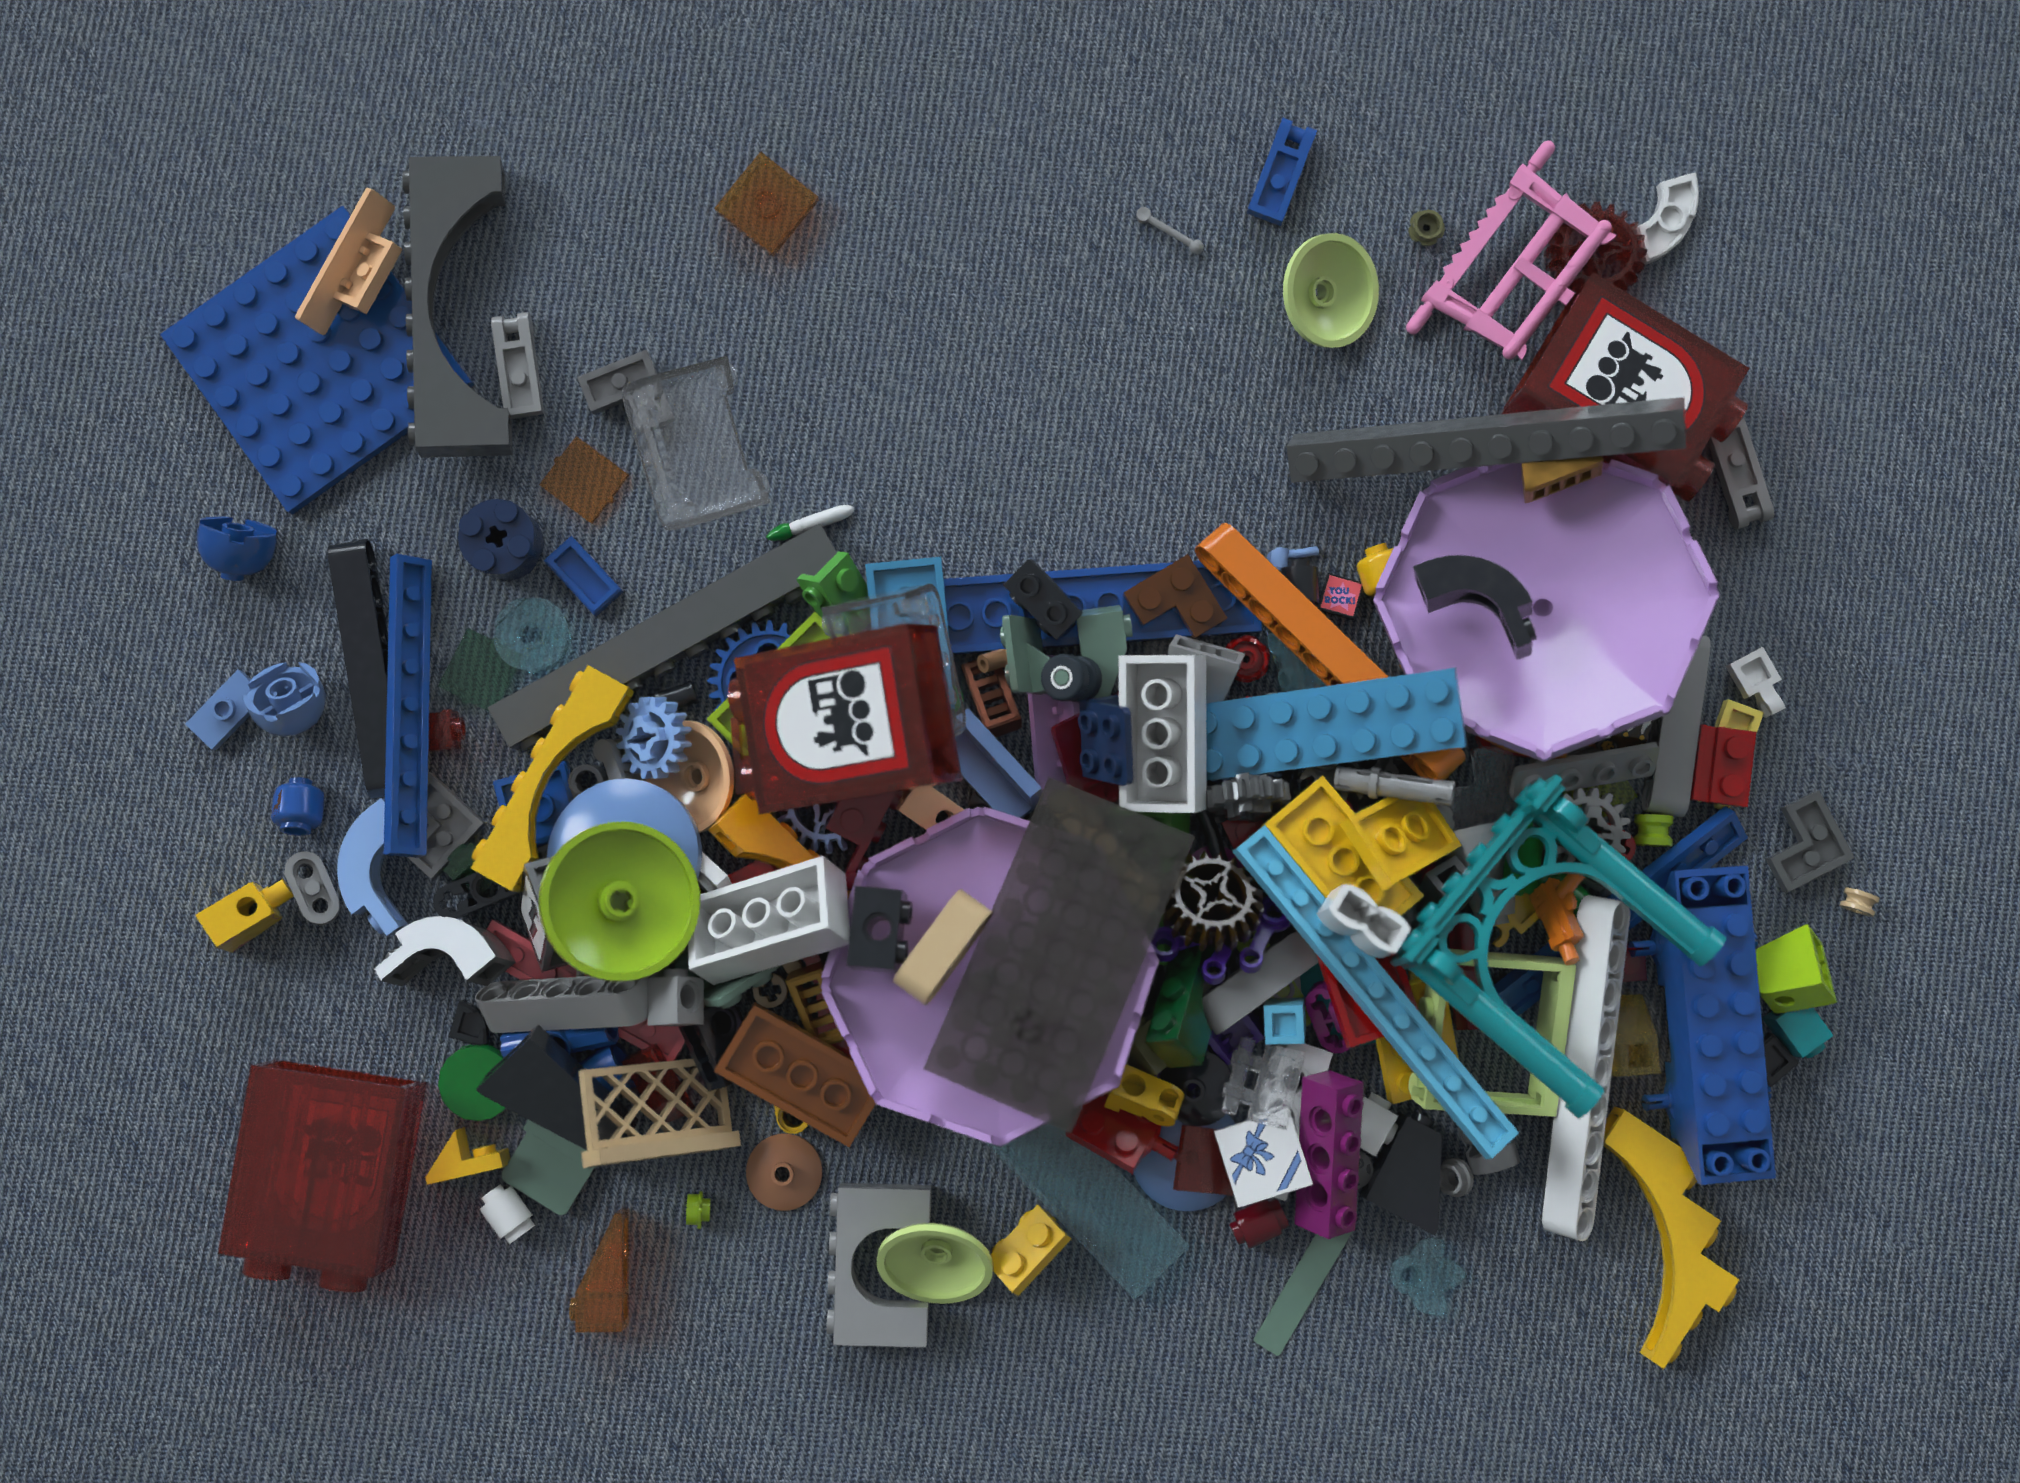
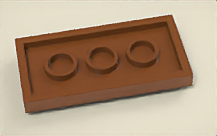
(797, 1074)

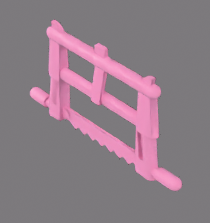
(1561, 211)

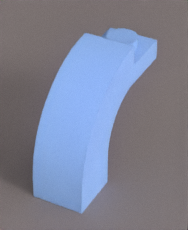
(360, 870)

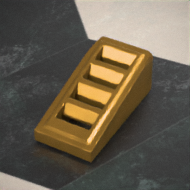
(1552, 476)
(799, 994)

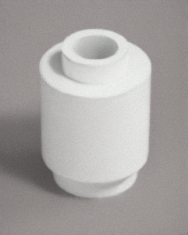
(506, 1213)

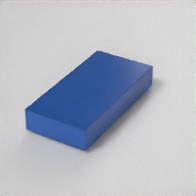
(583, 576)

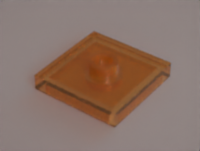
(766, 204)

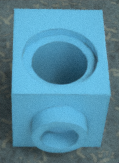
(1285, 1021)

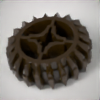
(1221, 920)

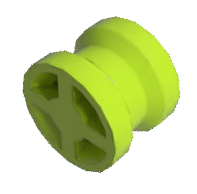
(1653, 830)

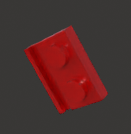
(1723, 766)

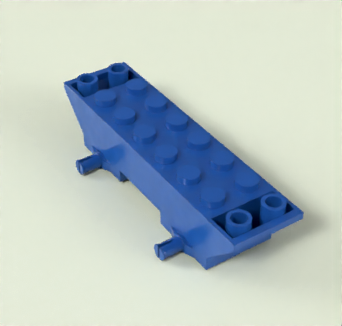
(1715, 1031)

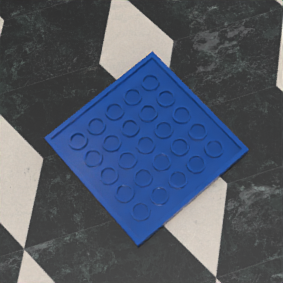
(296, 398)

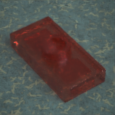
(656, 1100)

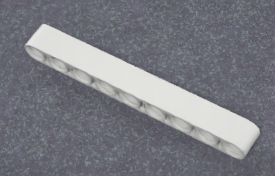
(1590, 1045)

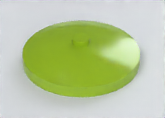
(619, 901)

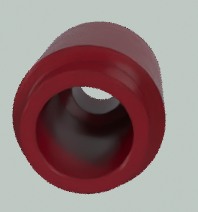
(1259, 1223)

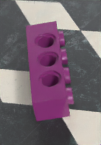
(1332, 1151)

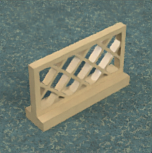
(652, 1145)

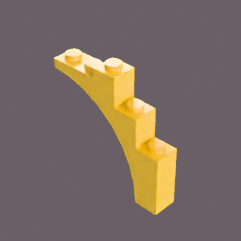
(1684, 1231)

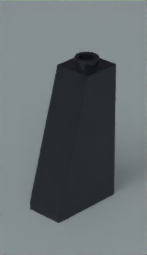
(544, 1086)

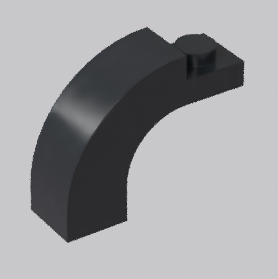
(1482, 582)

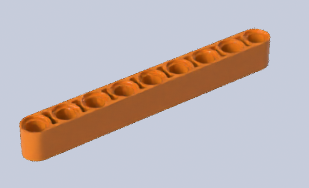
(1302, 627)

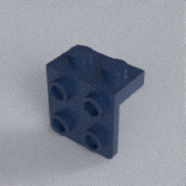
(1106, 740)

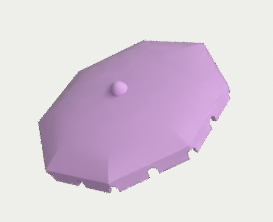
(1611, 591)
(895, 1032)

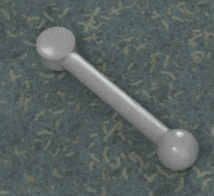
(1143, 216)

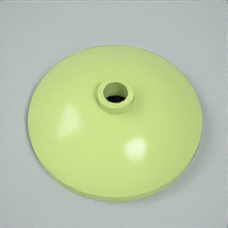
(1345, 289)
(935, 1263)

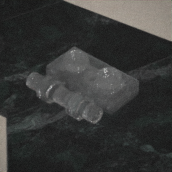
(1275, 1085)

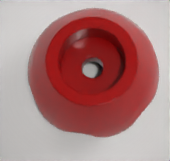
(1258, 658)

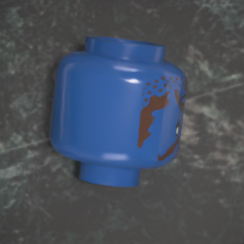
(297, 807)

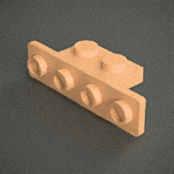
(354, 266)

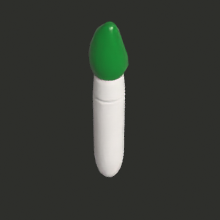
(826, 517)

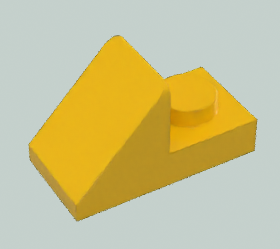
(457, 1161)

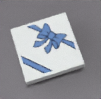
(1262, 1160)

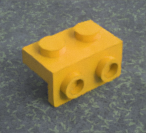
(1028, 1249)

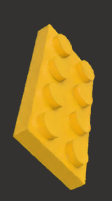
(1320, 847)

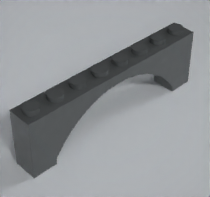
(445, 201)

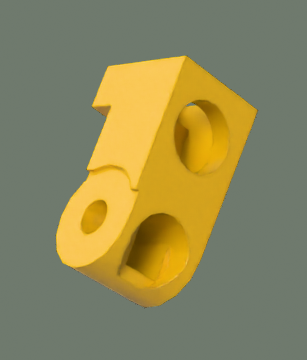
(1146, 1097)

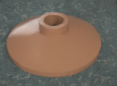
(788, 1152)

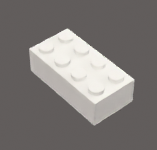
(1167, 732)
(770, 921)

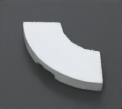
(1672, 216)

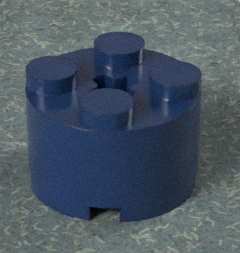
(481, 530)

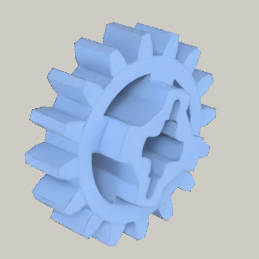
(653, 737)

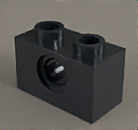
(870, 907)

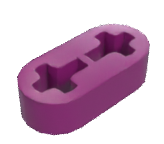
(1323, 1019)

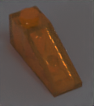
(603, 1294)

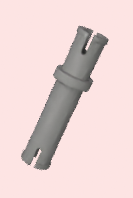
(1385, 784)

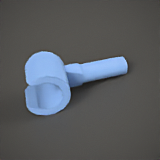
(1280, 555)

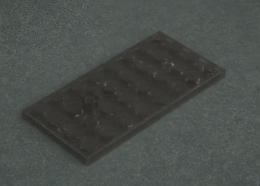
(1059, 954)

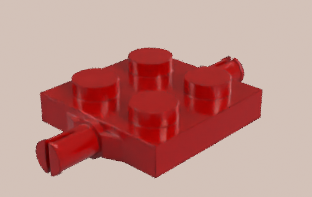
(1119, 1135)

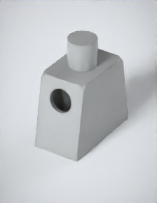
(1221, 664)

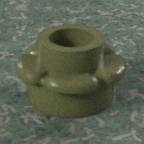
(1431, 219)

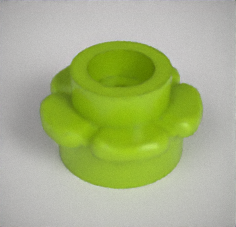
(697, 1209)

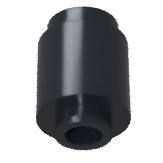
(1304, 578)

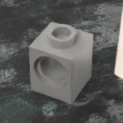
(675, 999)

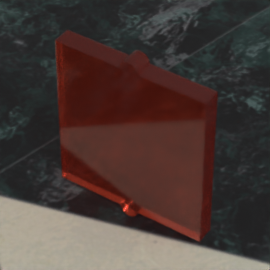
(1200, 1163)

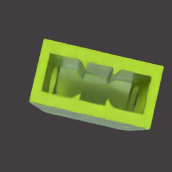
(1794, 972)

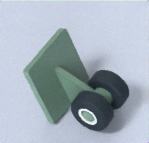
(1035, 673)

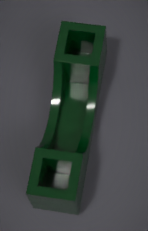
(1178, 1024)

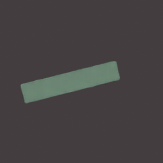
(1299, 1292)

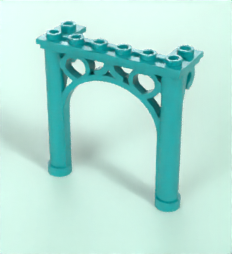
(1438, 968)

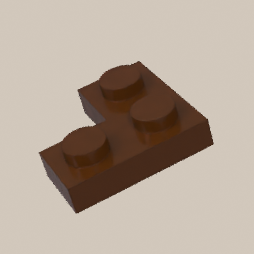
(1179, 588)

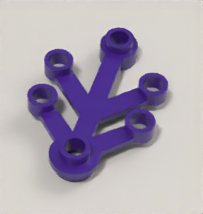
(1262, 937)

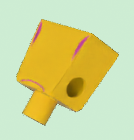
(229, 919)

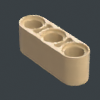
(942, 947)

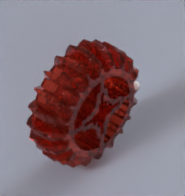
(1623, 250)

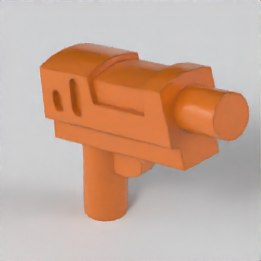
(1555, 906)

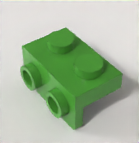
(833, 584)

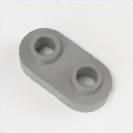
(312, 889)

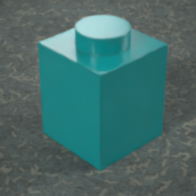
(1799, 1031)

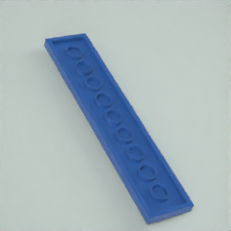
(979, 602)

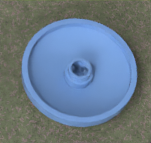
(629, 802)

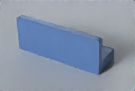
(994, 771)

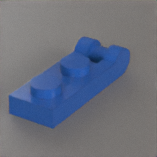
(1281, 173)

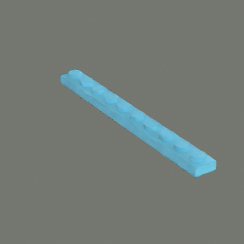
(1378, 996)

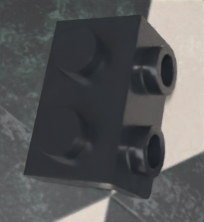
(1044, 599)

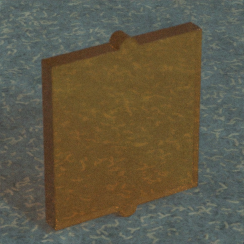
(584, 480)

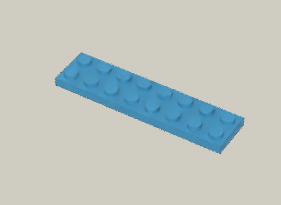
(1335, 724)

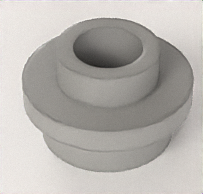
(1448, 1182)

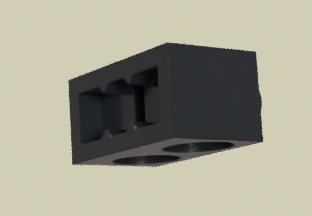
(708, 1046)

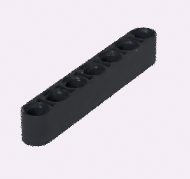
(364, 650)

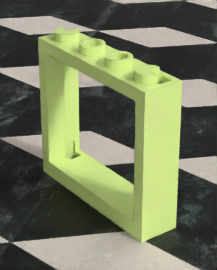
(1551, 1024)

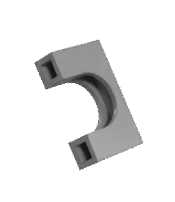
(857, 1314)

